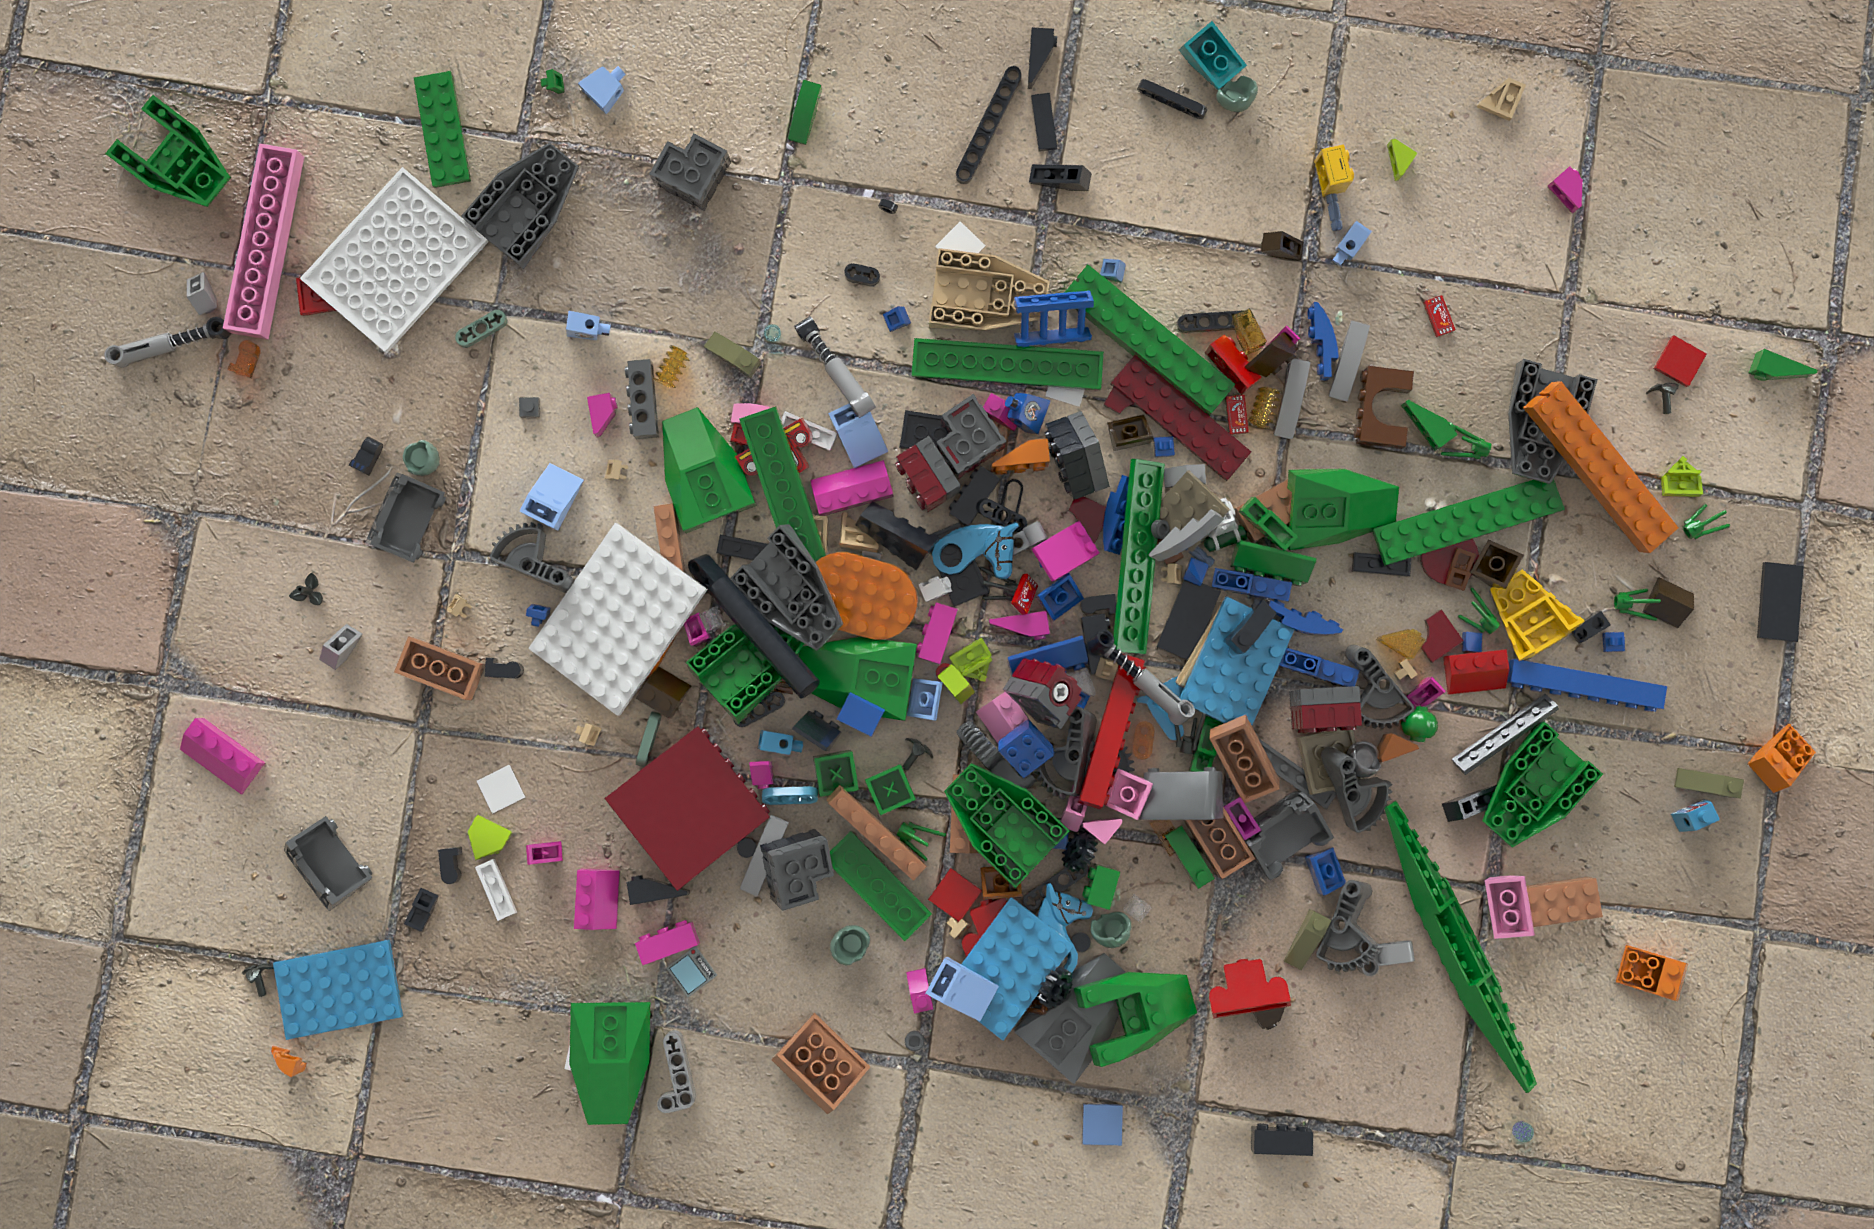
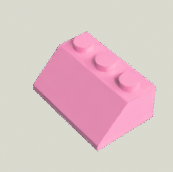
(1001, 716)
(1509, 906)

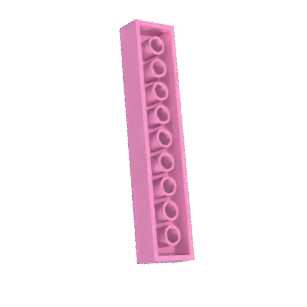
(263, 241)

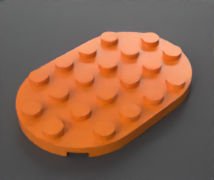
(869, 594)

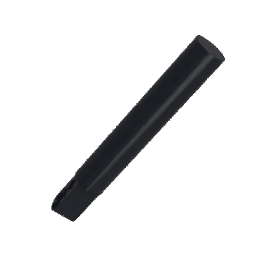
(754, 625)

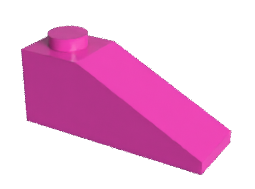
(1028, 625)

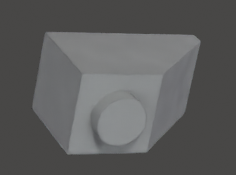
(201, 294)
(1173, 474)
(340, 646)

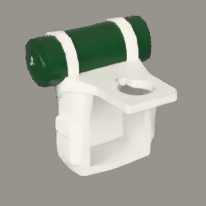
(1226, 532)

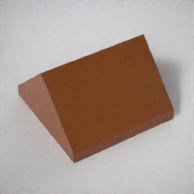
(1394, 746)
(996, 886)

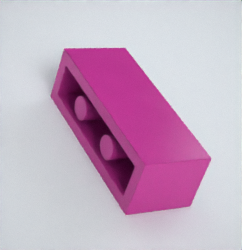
(936, 633)
(667, 942)

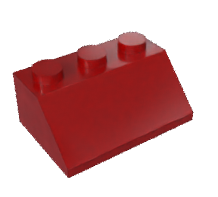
(1232, 363)
(1476, 671)

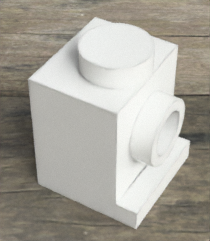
(935, 588)

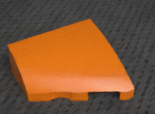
(286, 1063)

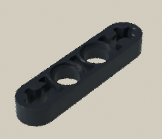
(1172, 99)
(1213, 319)
(1056, 886)

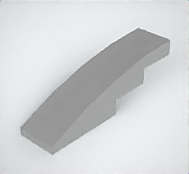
(1349, 360)
(1292, 398)
(1179, 540)
(756, 873)

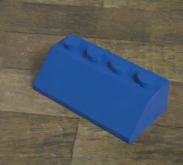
(1066, 653)

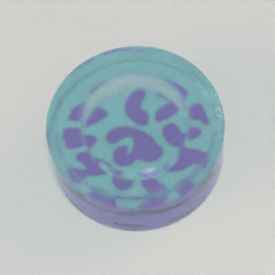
(1523, 1131)

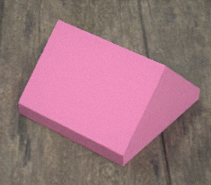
(1129, 793)
(1103, 828)

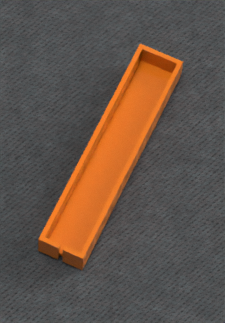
(1600, 467)

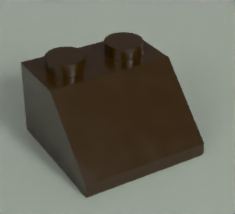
(1272, 357)
(663, 692)

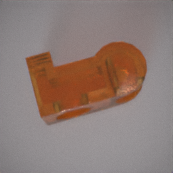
(246, 360)

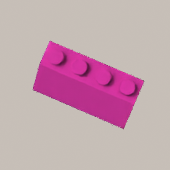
(851, 488)
(220, 754)

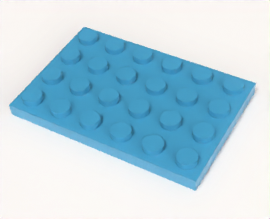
(1231, 683)
(1017, 957)
(338, 989)

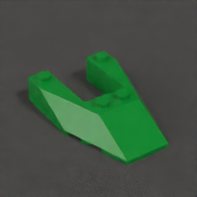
(181, 163)
(1148, 1008)

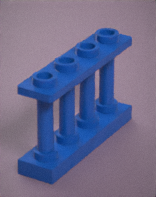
(1052, 302)

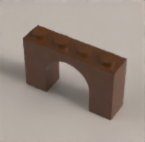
(1370, 429)

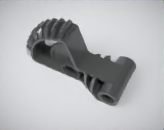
(531, 553)
(1372, 694)
(1079, 740)
(990, 756)
(1341, 772)
(1348, 909)

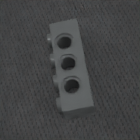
(644, 369)

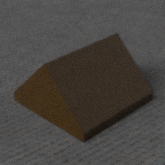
(1129, 432)
(1496, 565)
(1675, 603)

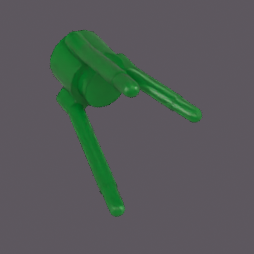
(1479, 447)
(1694, 529)
(1623, 602)
(1488, 622)
(907, 832)

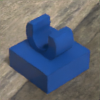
(1164, 446)
(537, 613)
(1613, 642)

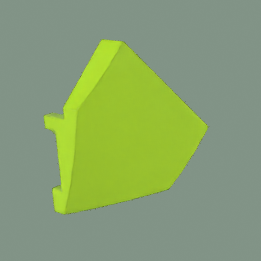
(1682, 480)
(972, 660)
(487, 837)

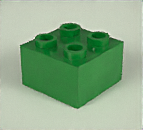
(835, 770)
(890, 789)
(1101, 886)

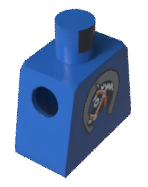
(1027, 411)

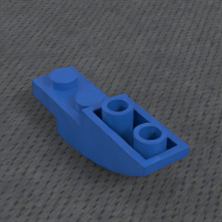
(1322, 333)
(1115, 518)
(1251, 585)
(1310, 623)
(1319, 668)

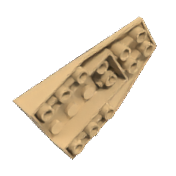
(980, 291)

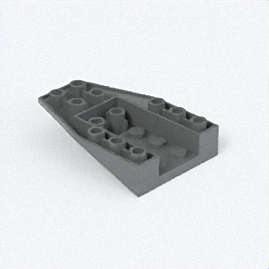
(523, 203)
(1530, 449)
(790, 589)
(1068, 1030)

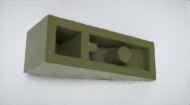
(733, 354)
(1709, 783)
(1307, 939)

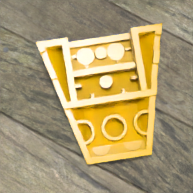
(1532, 615)

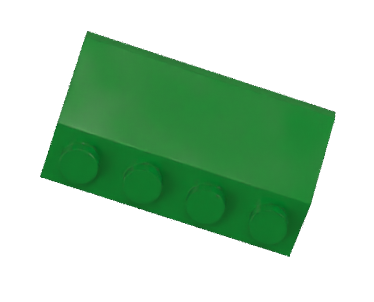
(1272, 562)

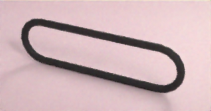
(1003, 497)

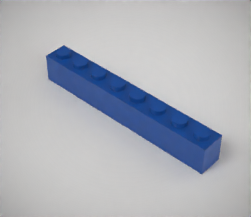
(1586, 684)

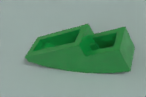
(805, 112)
(1268, 523)
(1205, 750)

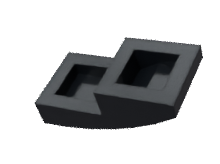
(421, 910)

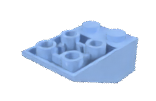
(858, 435)
(552, 496)
(962, 989)

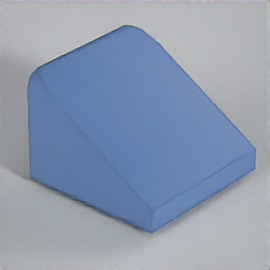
(1113, 269)

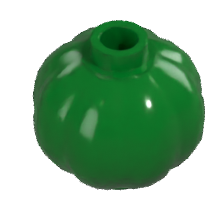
(1420, 724)

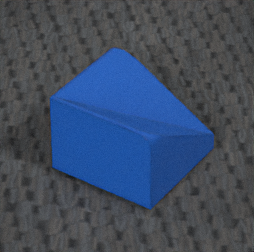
(1195, 571)

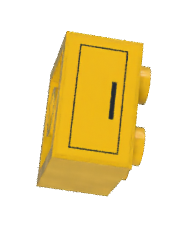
(1333, 170)

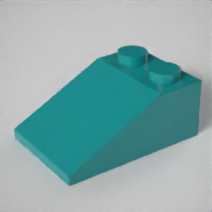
(1212, 56)

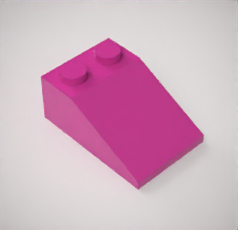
(1065, 551)

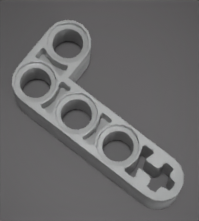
(676, 1069)

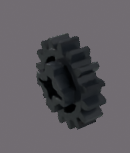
(1079, 851)
(1055, 987)

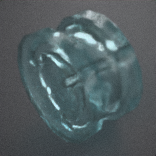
(770, 339)

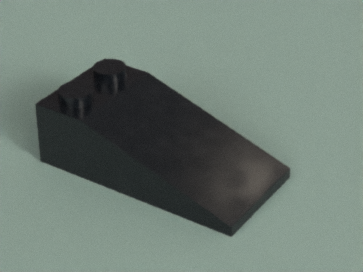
(818, 730)

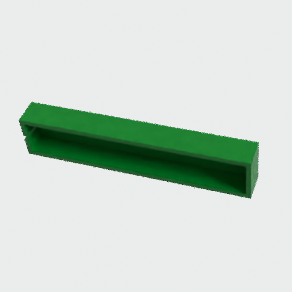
(1152, 342)

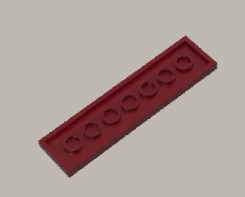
(1181, 418)

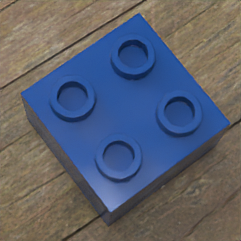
(1025, 748)

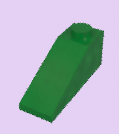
(1773, 366)
(1432, 426)
(1189, 857)

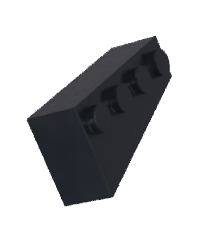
(897, 534)

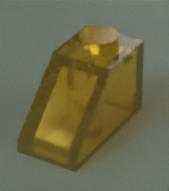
(1248, 332)
(1403, 642)

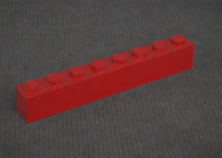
(1110, 738)

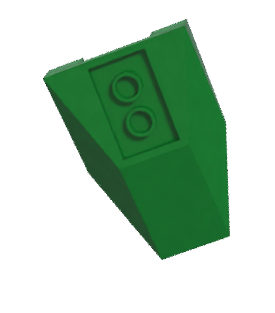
(702, 471)
(1337, 506)
(866, 667)
(737, 671)
(1538, 786)
(1004, 822)
(609, 1057)

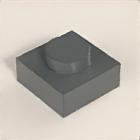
(529, 407)

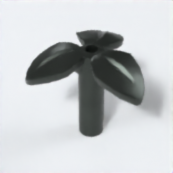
(1666, 389)
(302, 592)
(917, 750)
(253, 973)

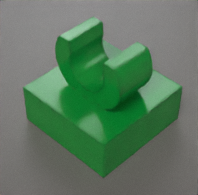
(553, 81)

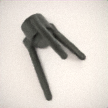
(1008, 589)
(1189, 744)

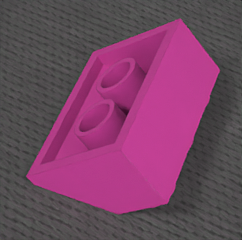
(596, 899)

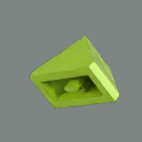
(1400, 157)
(956, 684)

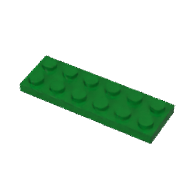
(442, 129)
(878, 886)

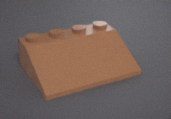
(821, 1063)

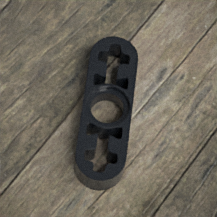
(997, 507)
(774, 708)

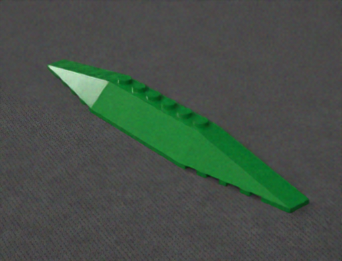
(1458, 947)

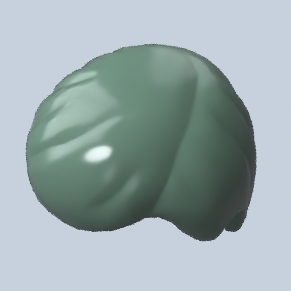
(1238, 94)
(421, 458)
(1111, 929)
(849, 944)

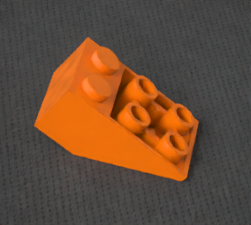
(1029, 455)
(1782, 759)
(1652, 973)

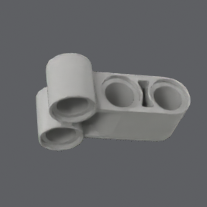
(1031, 536)
(1389, 954)

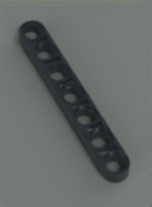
(989, 115)

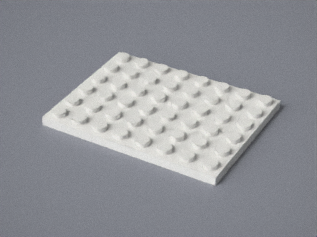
(394, 260)
(617, 619)

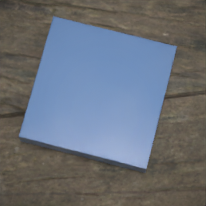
(1102, 1124)

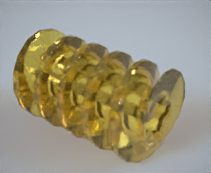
(671, 367)
(1263, 407)

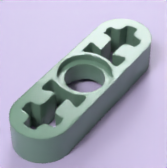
(466, 330)
(648, 739)

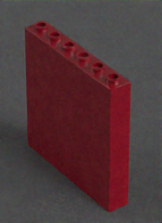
(688, 807)

